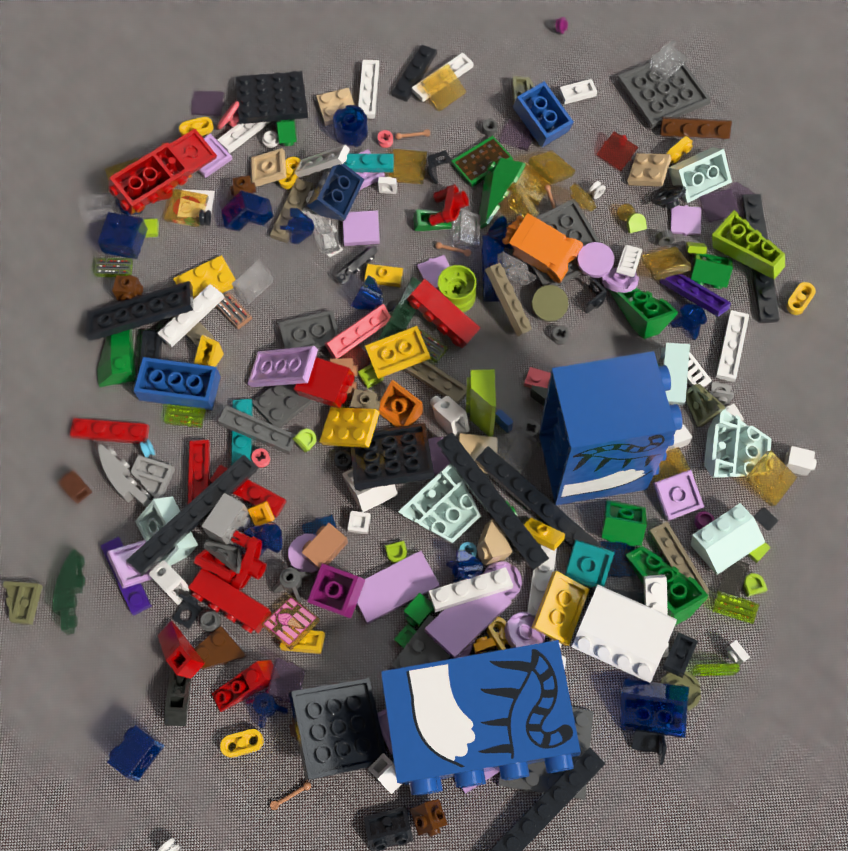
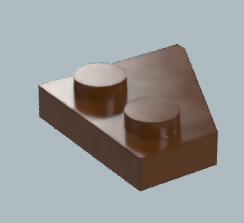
(218, 649)

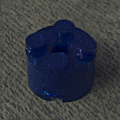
(350, 125)

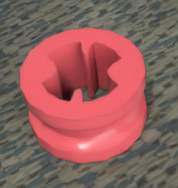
(385, 134)
(257, 453)

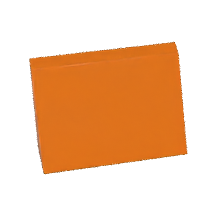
(400, 406)

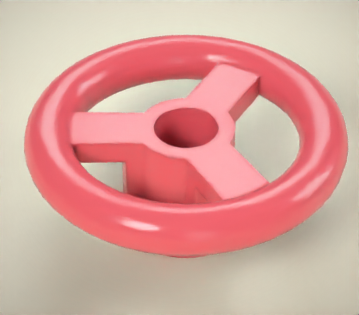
(230, 116)

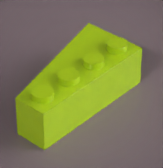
(748, 246)

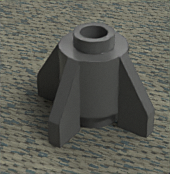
(292, 585)

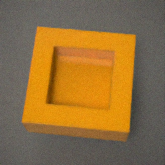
(261, 514)
(483, 645)

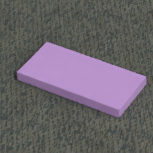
(283, 366)
(396, 586)
(462, 624)

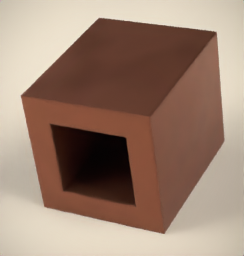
(75, 486)

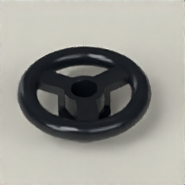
(669, 197)

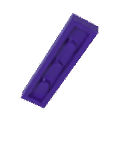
(697, 294)
(134, 595)

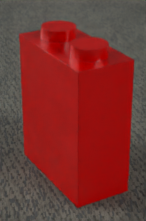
(327, 383)

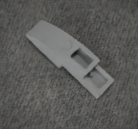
(119, 476)

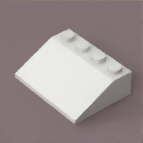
(624, 633)

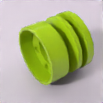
(459, 286)

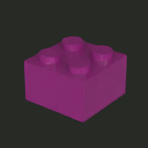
(336, 590)

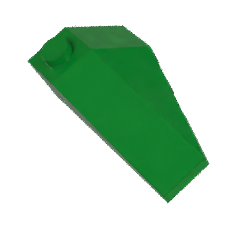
(496, 184)
(645, 313)
(117, 360)
(683, 593)

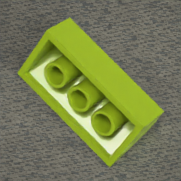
(482, 399)

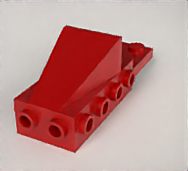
(160, 171)

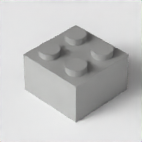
(226, 519)

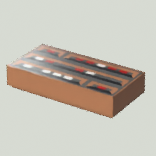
(234, 311)

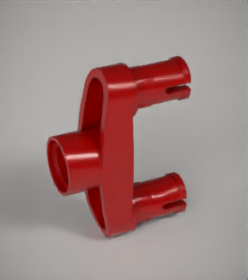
(453, 203)
(250, 565)

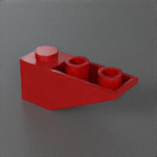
(179, 652)
(244, 685)

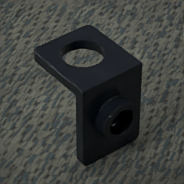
(432, 163)
(599, 299)
(189, 603)
(650, 742)

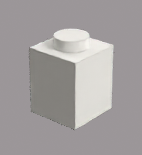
(800, 460)
(385, 773)

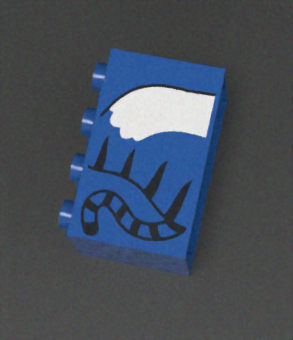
(607, 426)
(480, 717)

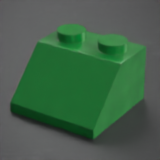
(711, 270)
(624, 523)

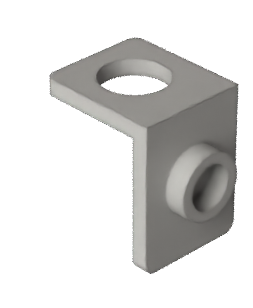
(722, 396)

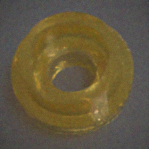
(625, 208)

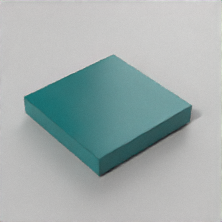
(589, 564)

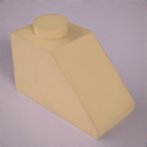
(493, 544)

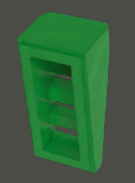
(425, 225)

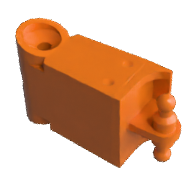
(542, 246)

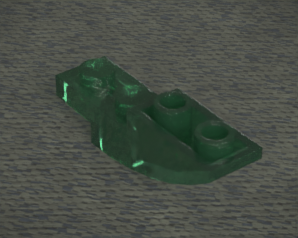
(402, 312)
(68, 584)

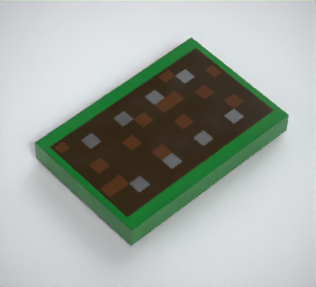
(474, 162)

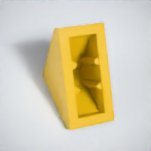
(208, 352)

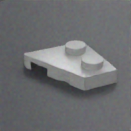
(152, 475)

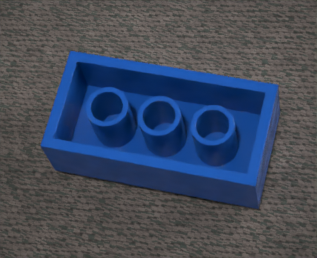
(177, 383)

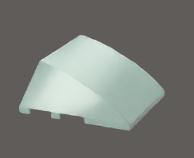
(733, 446)
(443, 506)

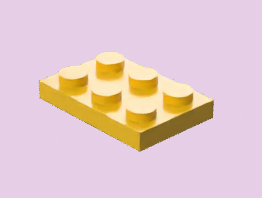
(212, 272)
(397, 352)
(349, 427)
(560, 608)

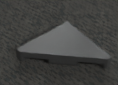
(226, 554)

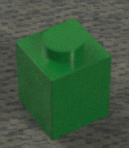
(287, 132)
(418, 611)

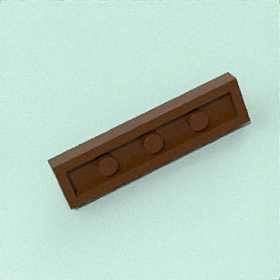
(695, 127)

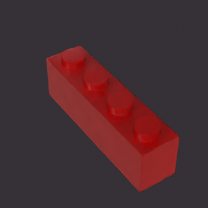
(443, 313)
(229, 600)

